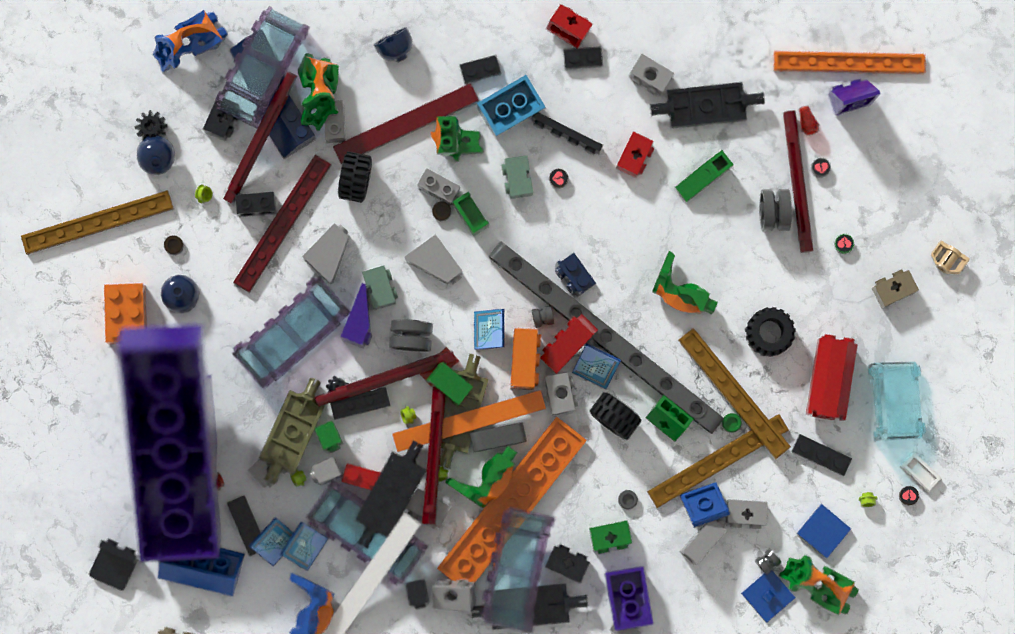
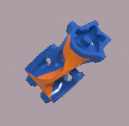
(196, 29)
(316, 616)

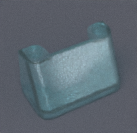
(896, 401)

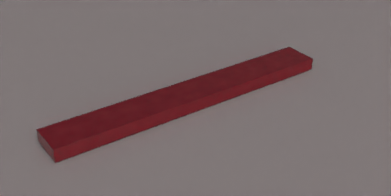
(407, 122)
(282, 223)

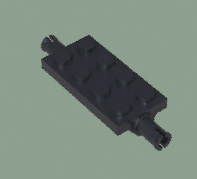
(707, 105)
(390, 494)
(550, 607)

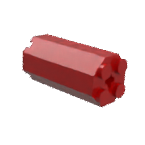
(831, 378)

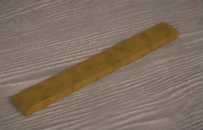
(97, 222)
(734, 393)
(710, 465)

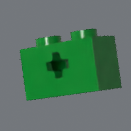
(669, 418)
(329, 437)
(598, 535)

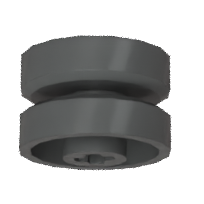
(775, 210)
(411, 332)

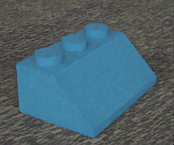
(510, 105)

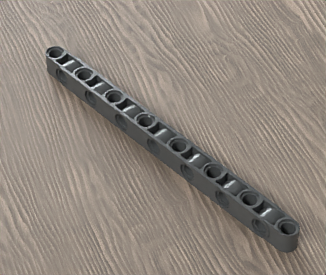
(617, 347)

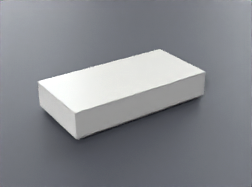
(921, 472)

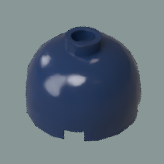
(395, 46)
(155, 155)
(180, 293)

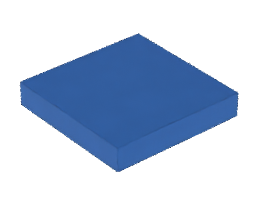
(704, 504)
(823, 531)

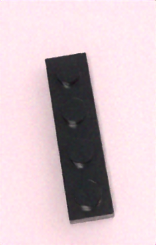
(574, 137)

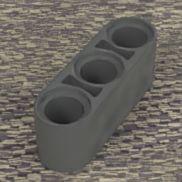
(498, 437)

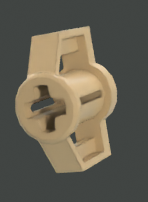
(949, 258)

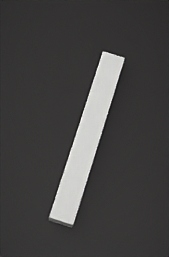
(372, 575)

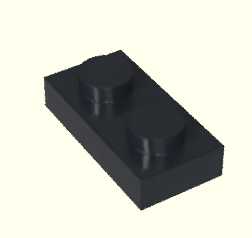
(582, 58)
(480, 69)

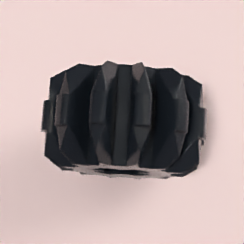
(145, 122)

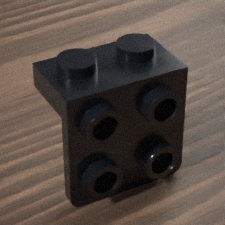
(114, 564)

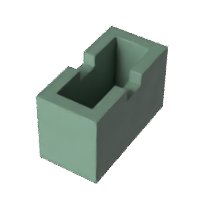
(516, 171)
(378, 281)

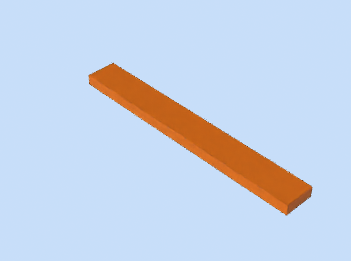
(849, 62)
(473, 419)

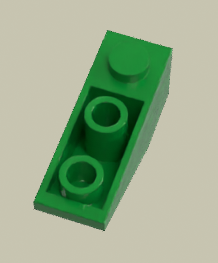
(704, 176)

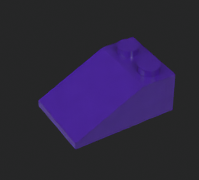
(853, 96)
(357, 326)
(628, 598)

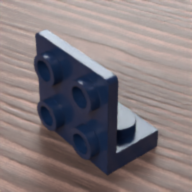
(574, 274)

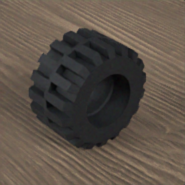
(354, 177)
(782, 320)
(615, 415)

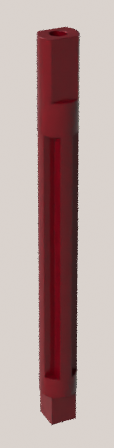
(260, 138)
(798, 181)
(385, 378)
(433, 460)

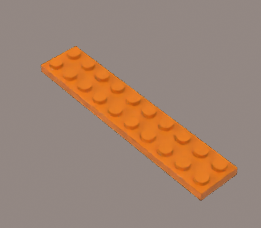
(526, 488)

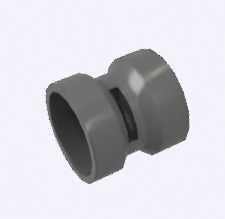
(542, 316)
(764, 564)

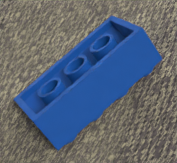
(210, 574)

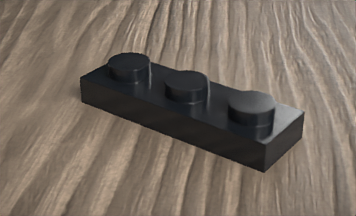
(360, 403)
(821, 455)
(244, 521)

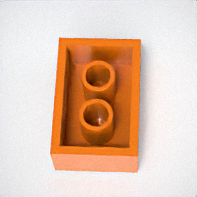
(123, 309)
(525, 359)

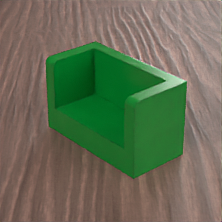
(470, 214)
(449, 383)

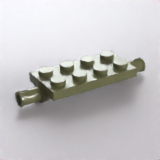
(472, 401)
(291, 431)

